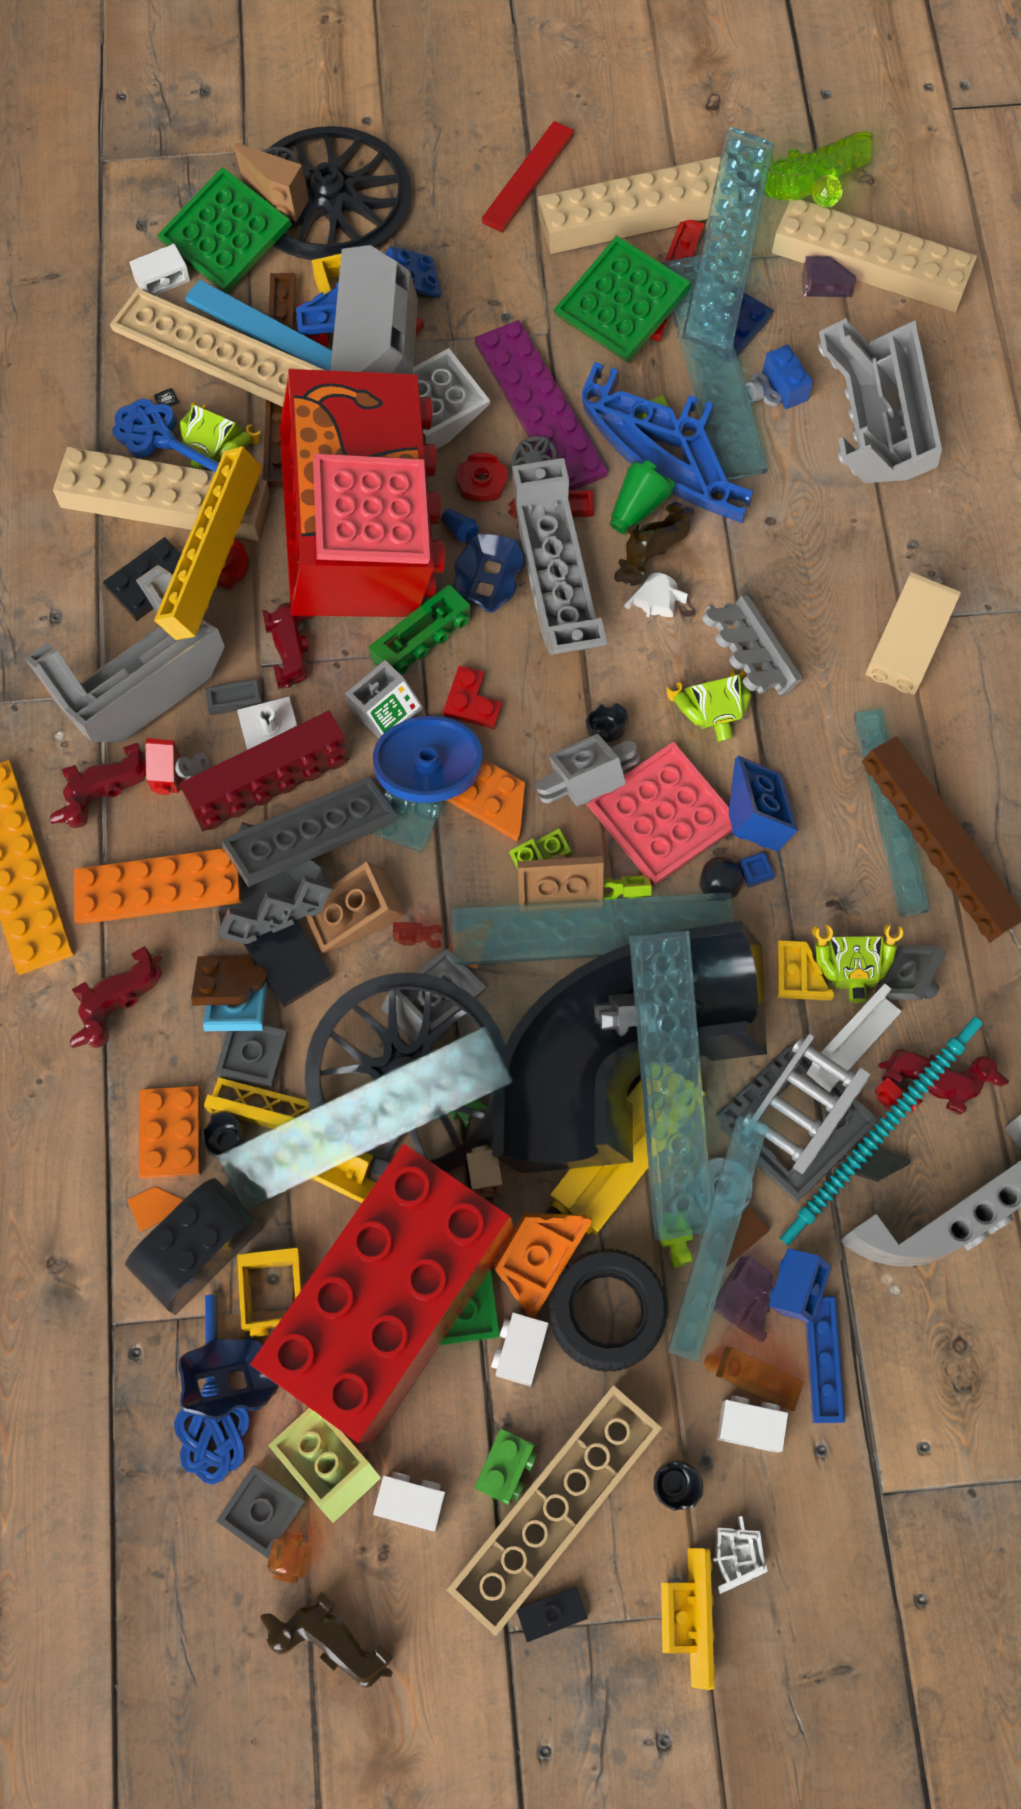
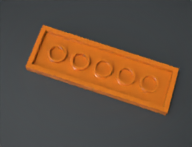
(155, 886)

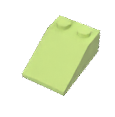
(324, 1463)

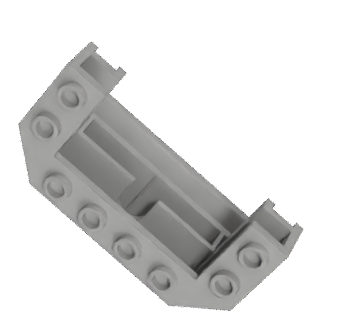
(374, 314)
(892, 436)
(135, 683)

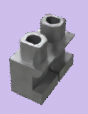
(616, 1014)

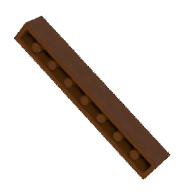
(943, 839)

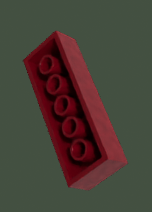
(265, 771)

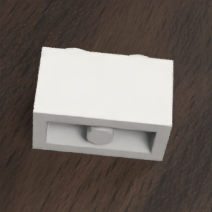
(160, 270)
(520, 1350)
(752, 1425)
(410, 1502)

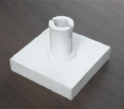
(266, 720)

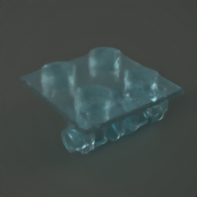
(413, 822)

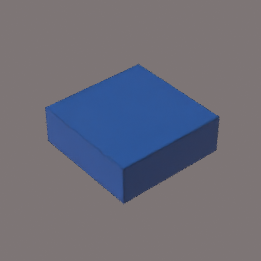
(756, 869)

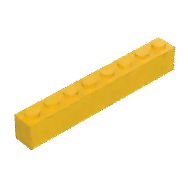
(208, 544)

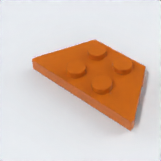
(495, 800)
(538, 1255)

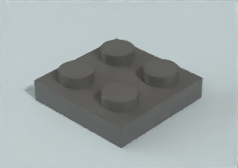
(252, 1055)
(260, 1510)

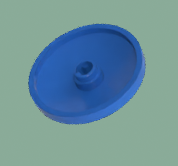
(428, 759)

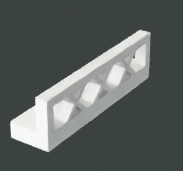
(857, 1037)

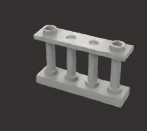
(834, 1105)

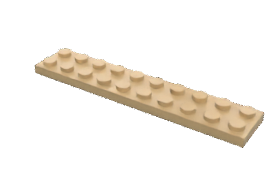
(207, 345)

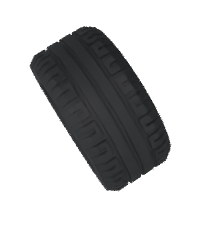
(637, 1276)

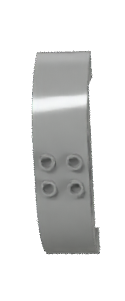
(554, 558)
(935, 1241)

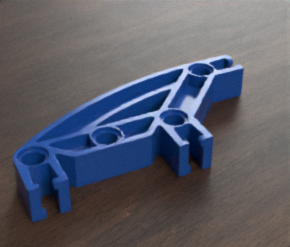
(694, 480)

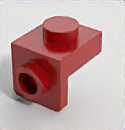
(889, 1092)

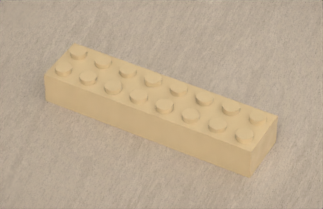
(628, 205)
(876, 253)
(146, 491)
(553, 1510)

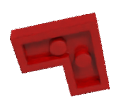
(466, 704)

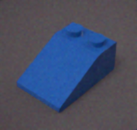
(760, 805)

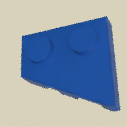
(318, 314)

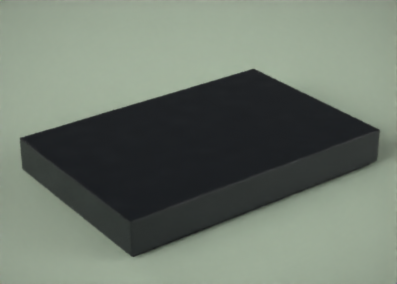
(289, 963)

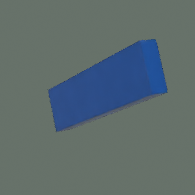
(825, 1364)

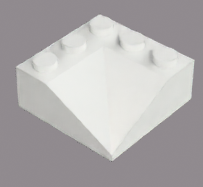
(453, 395)

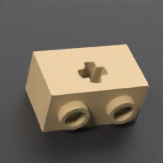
(484, 1172)

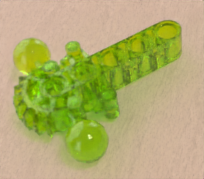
(818, 170)

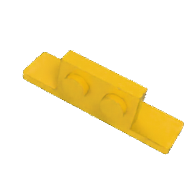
(350, 1177)
(688, 1618)

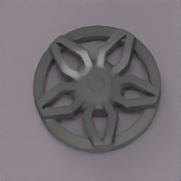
(534, 455)

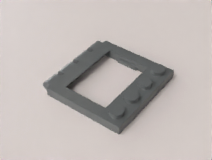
(846, 1135)

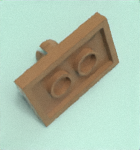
(560, 880)

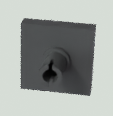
(913, 973)

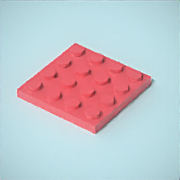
(370, 509)
(663, 814)

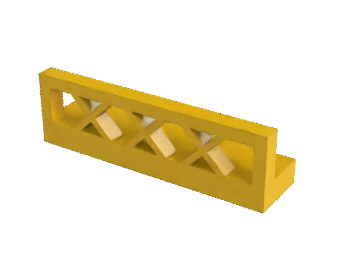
(252, 1114)

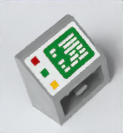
(382, 699)

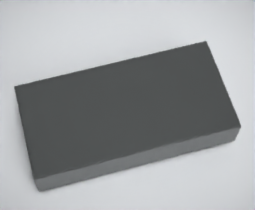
(233, 696)

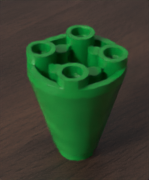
(639, 495)

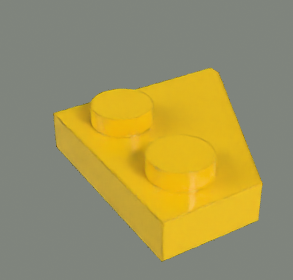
(799, 974)

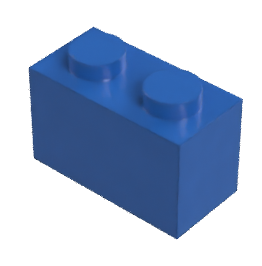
(787, 376)
(800, 1285)

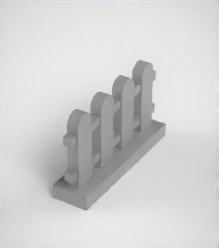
(763, 645)

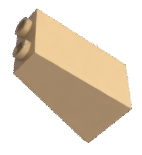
(912, 633)

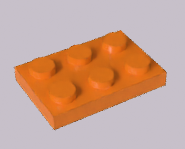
(169, 1132)

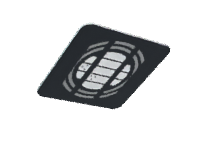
(166, 397)

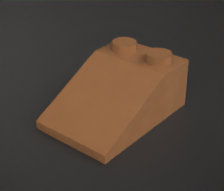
(274, 180)
(356, 908)

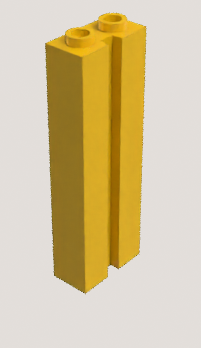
(603, 1189)

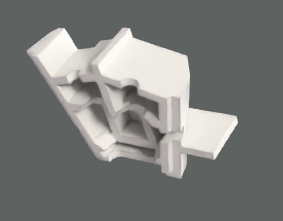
(657, 595)
(738, 1555)

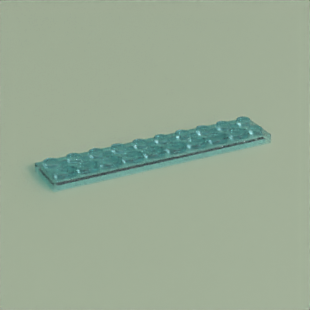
(728, 241)
(719, 380)
(577, 927)
(671, 1083)
(365, 1117)

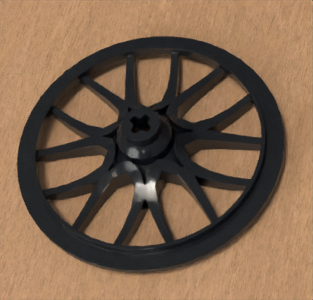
(335, 190)
(399, 1053)

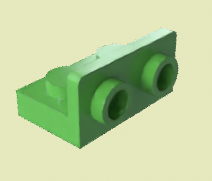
(505, 1466)

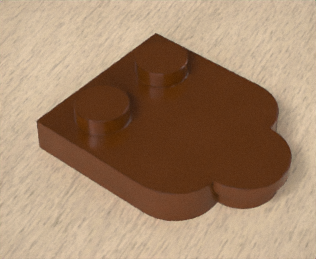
(225, 980)

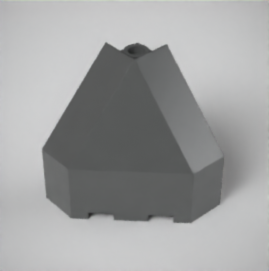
(275, 901)

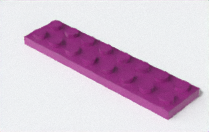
(539, 401)

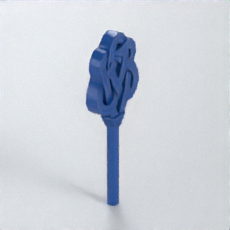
(142, 436)
(222, 1456)

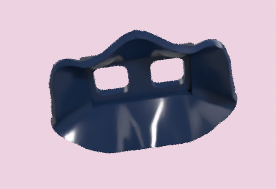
(470, 569)
(216, 1361)

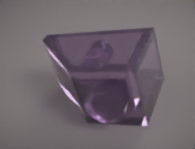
(826, 278)

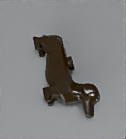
(651, 541)
(332, 1637)

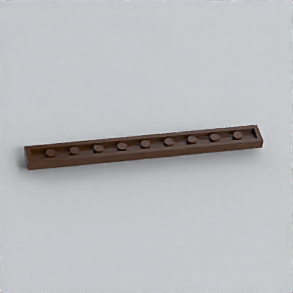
(282, 310)

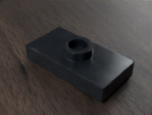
(551, 1614)

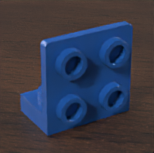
(421, 270)

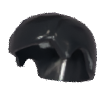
(608, 722)
(721, 876)
(222, 1133)
(678, 1485)

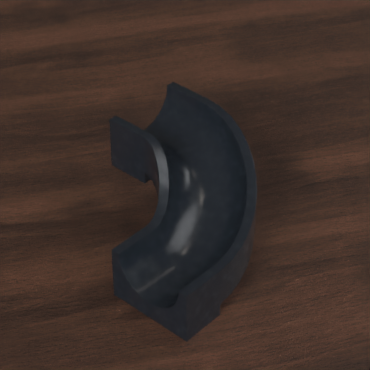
(574, 1077)

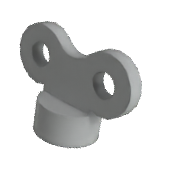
(760, 390)
(192, 766)

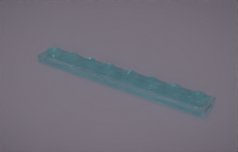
(895, 834)
(717, 1239)

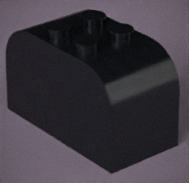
(192, 1245)

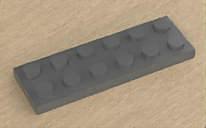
(308, 831)

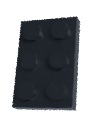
(124, 584)

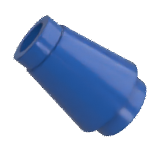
(460, 525)

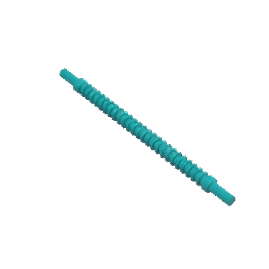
(955, 1047)

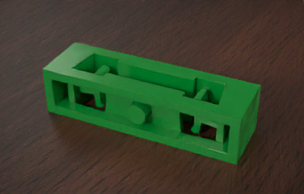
(420, 630)

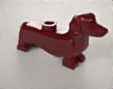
(288, 644)
(98, 782)
(112, 994)
(952, 1085)

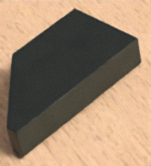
(881, 1165)

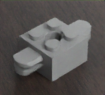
(587, 770)

